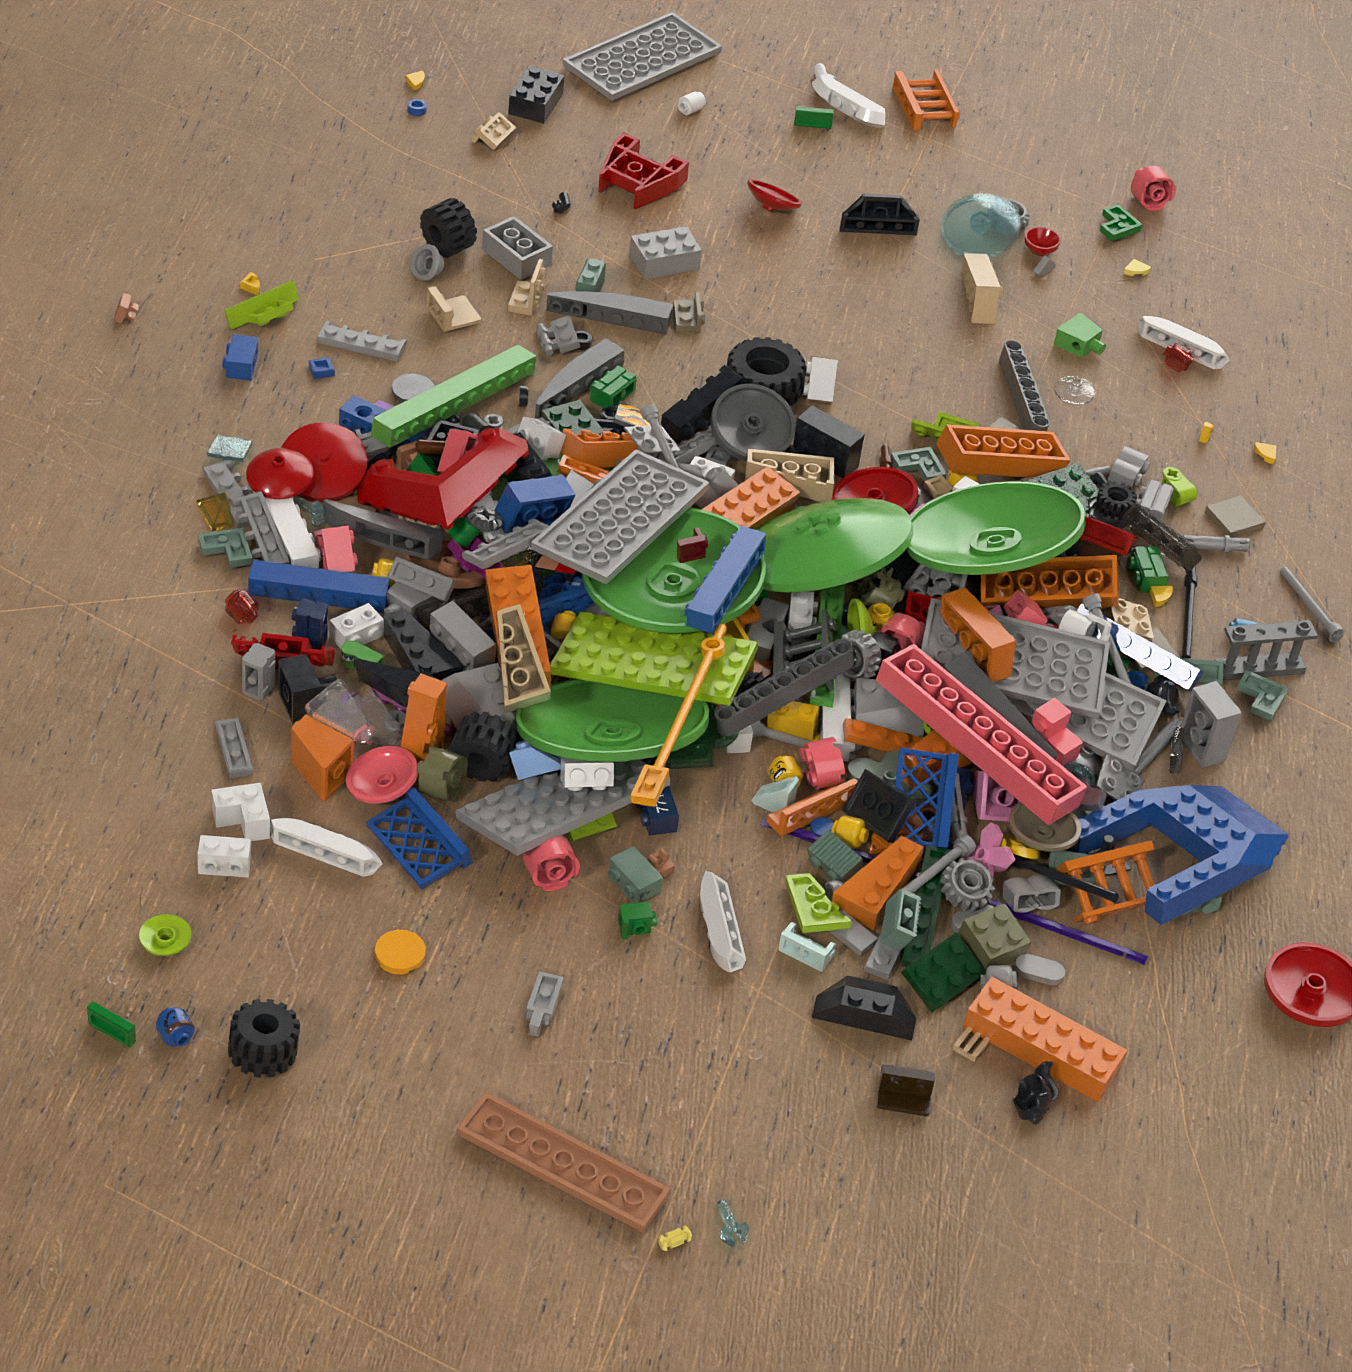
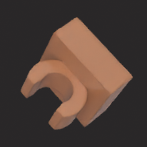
(124, 309)
(406, 454)
(661, 862)

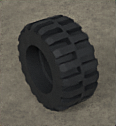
(770, 365)

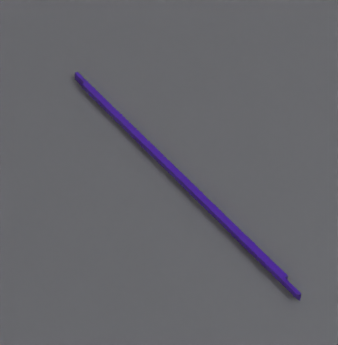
(1025, 916)

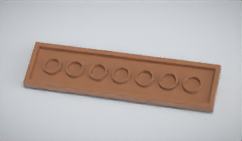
(564, 1162)

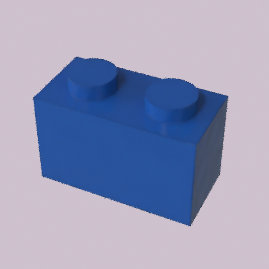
(241, 357)

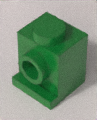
(636, 919)

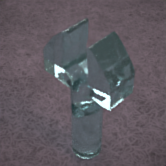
(315, 509)
(731, 1225)

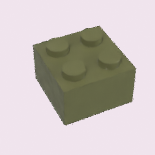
(994, 936)

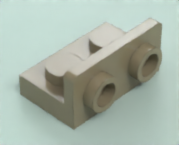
(689, 314)

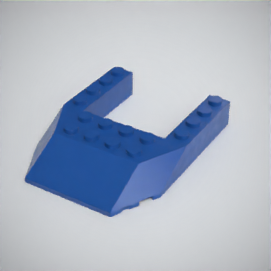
(1204, 821)

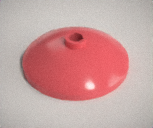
(382, 774)

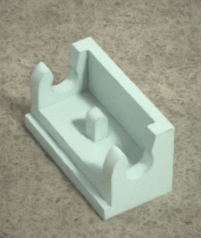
(805, 949)

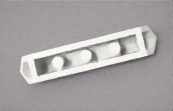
(849, 102)
(1166, 332)
(324, 845)
(721, 923)

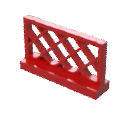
(1108, 536)

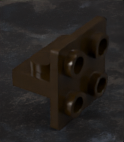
(905, 1090)

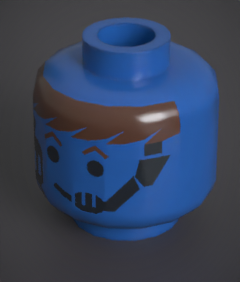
(175, 1025)

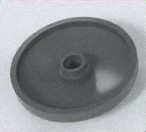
(752, 419)

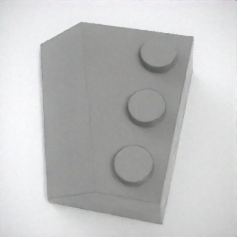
(932, 583)
(478, 692)
(881, 708)

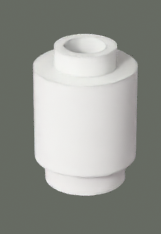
(691, 103)

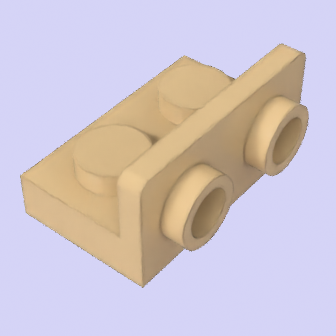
(494, 131)

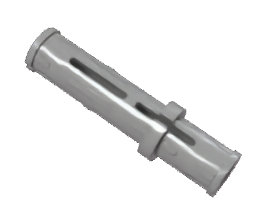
(1218, 543)
(958, 820)

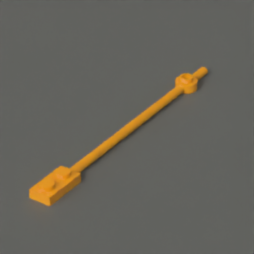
(653, 778)

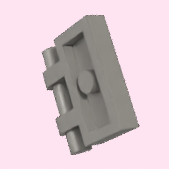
(564, 333)

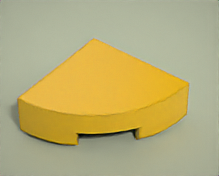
(415, 79)
(251, 284)
(1206, 432)
(1266, 451)
(1160, 594)

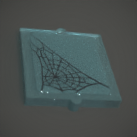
(230, 448)

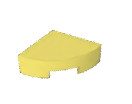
(1137, 267)

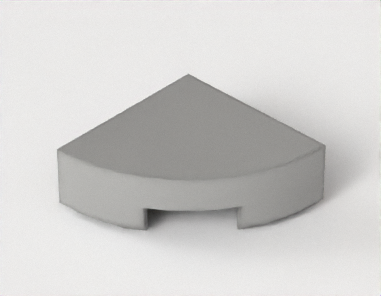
(1045, 266)

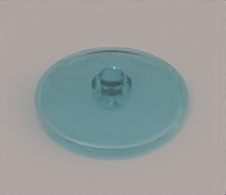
(980, 225)

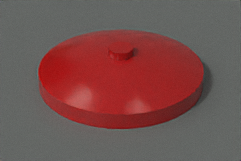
(336, 459)
(881, 484)
(1311, 984)

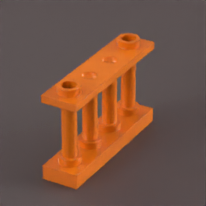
(913, 107)
(1096, 864)

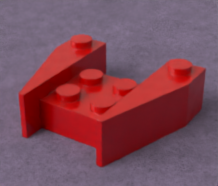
(639, 174)

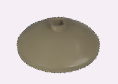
(1040, 836)

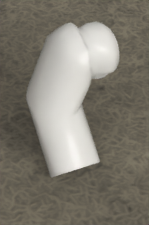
(820, 69)

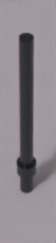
(1190, 583)
(1021, 862)

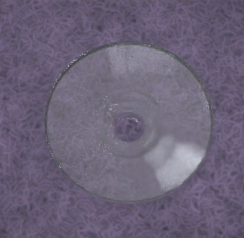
(1074, 390)

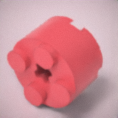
(1152, 188)
(904, 628)
(823, 763)
(552, 863)

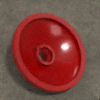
(773, 196)
(279, 473)

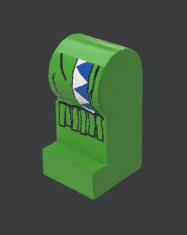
(351, 650)

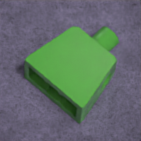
(1080, 336)

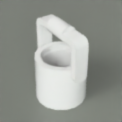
(1084, 625)

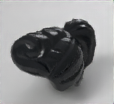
(1166, 690)
(1036, 1093)

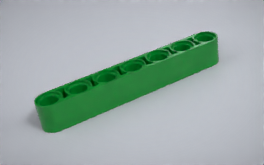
(463, 530)

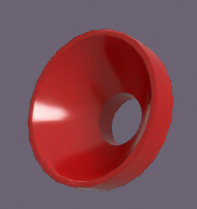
(1042, 240)

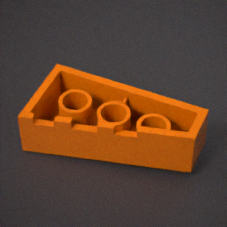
(869, 889)

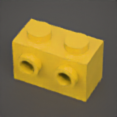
(796, 719)

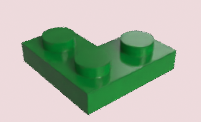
(1120, 223)

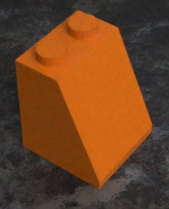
(321, 755)

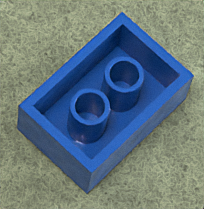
(534, 499)

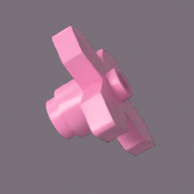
(989, 853)

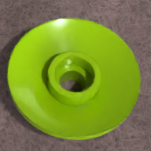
(165, 935)

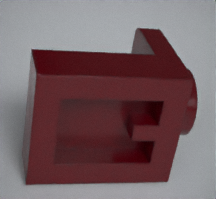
(692, 547)

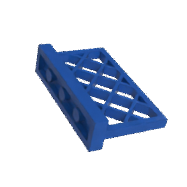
(569, 598)
(945, 794)
(437, 829)

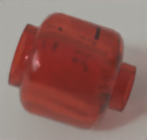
(1178, 357)
(241, 606)

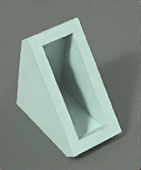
(777, 794)

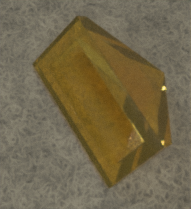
(216, 511)

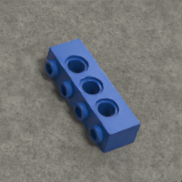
(359, 415)

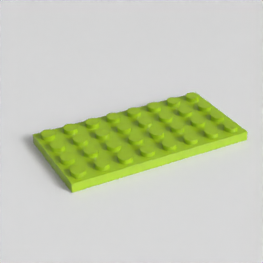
(651, 661)

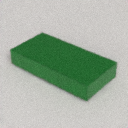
(813, 117)
(111, 1024)

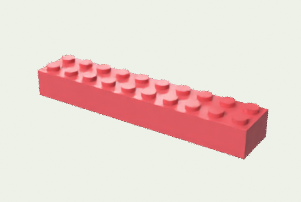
(981, 734)

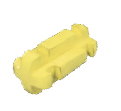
(674, 1238)

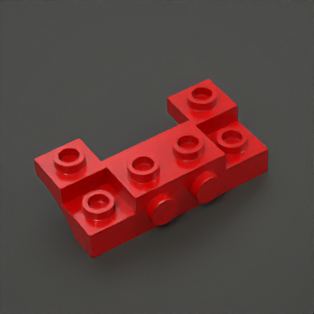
(286, 647)

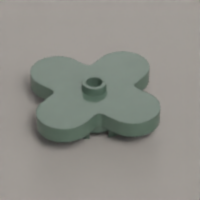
(887, 771)

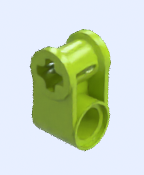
(1183, 490)

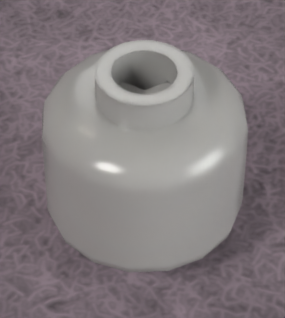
(1001, 972)

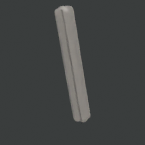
(1156, 745)

